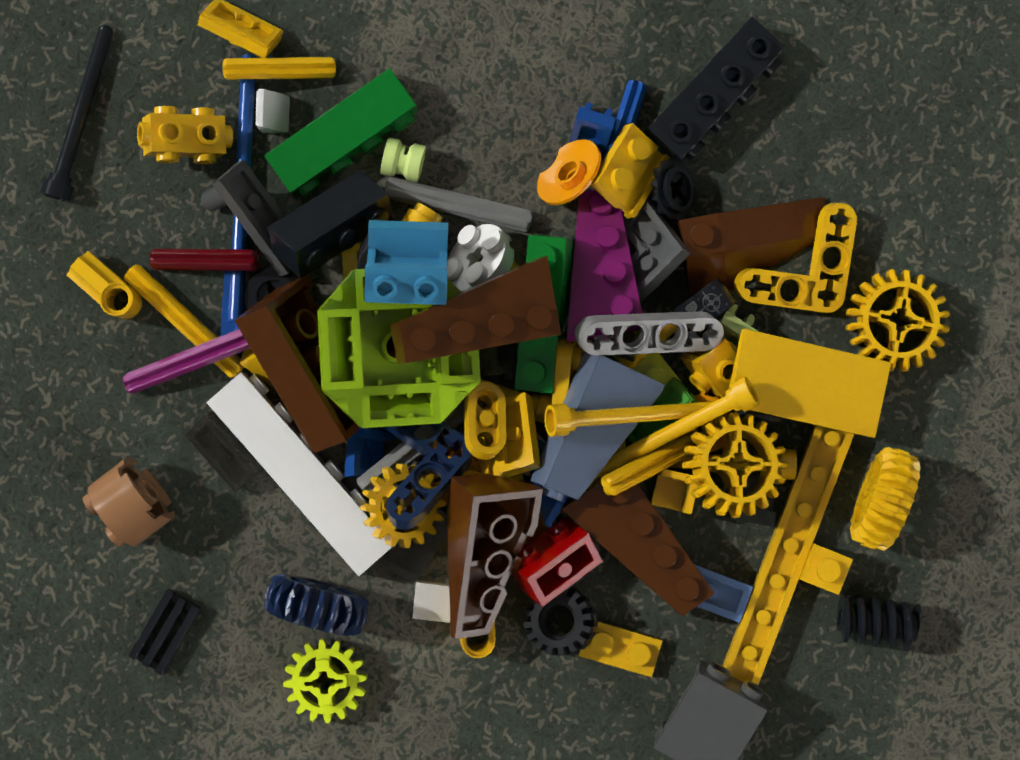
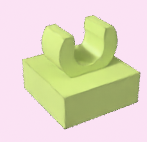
(732, 325)

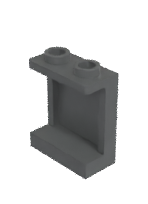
(712, 717)

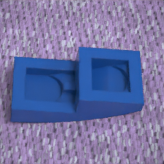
(365, 450)

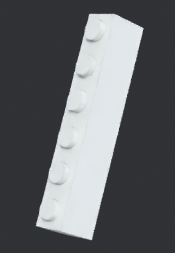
(298, 471)

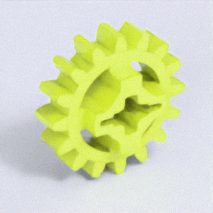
(326, 698)

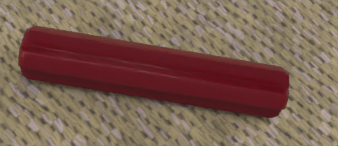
(205, 259)

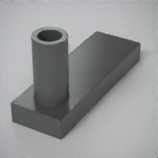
(251, 206)

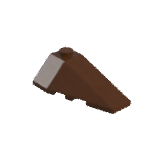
(745, 239)
(485, 536)

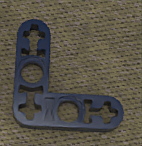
(434, 462)

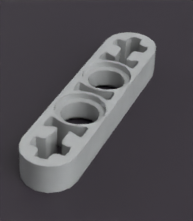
(650, 328)

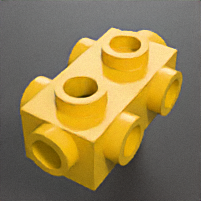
(177, 135)

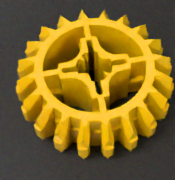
(901, 302)
(734, 479)
(885, 498)

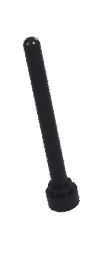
(58, 183)

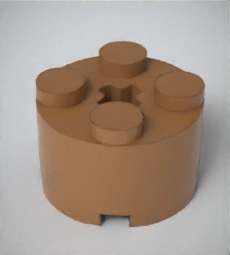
(129, 503)

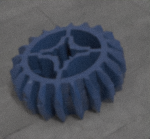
(316, 605)

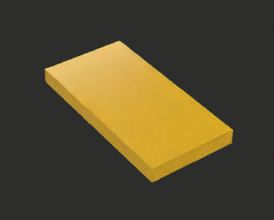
(812, 382)

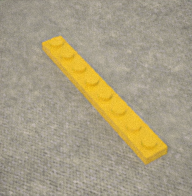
(787, 553)

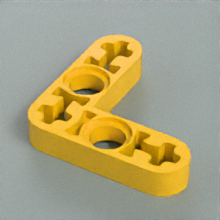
(809, 284)

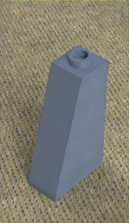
(576, 459)

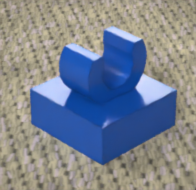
(593, 126)

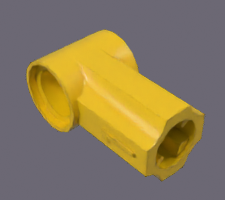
(104, 285)

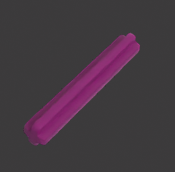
(185, 361)

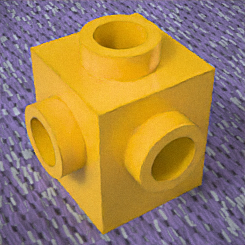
(712, 368)

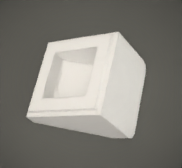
(272, 111)
(431, 601)

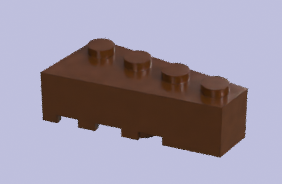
(492, 314)
(286, 343)
(642, 543)

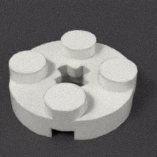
(472, 244)

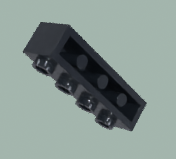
(715, 90)

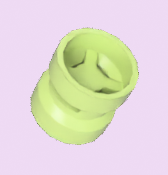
(403, 160)

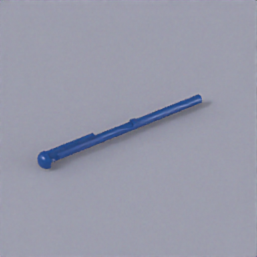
(235, 280)

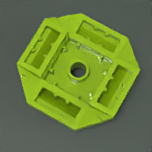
(369, 381)

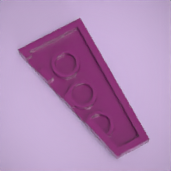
(601, 265)

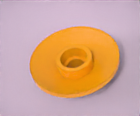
(570, 173)

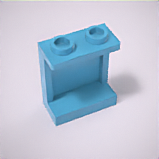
(406, 262)

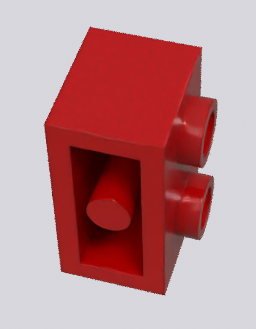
(555, 561)

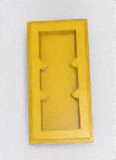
(240, 28)

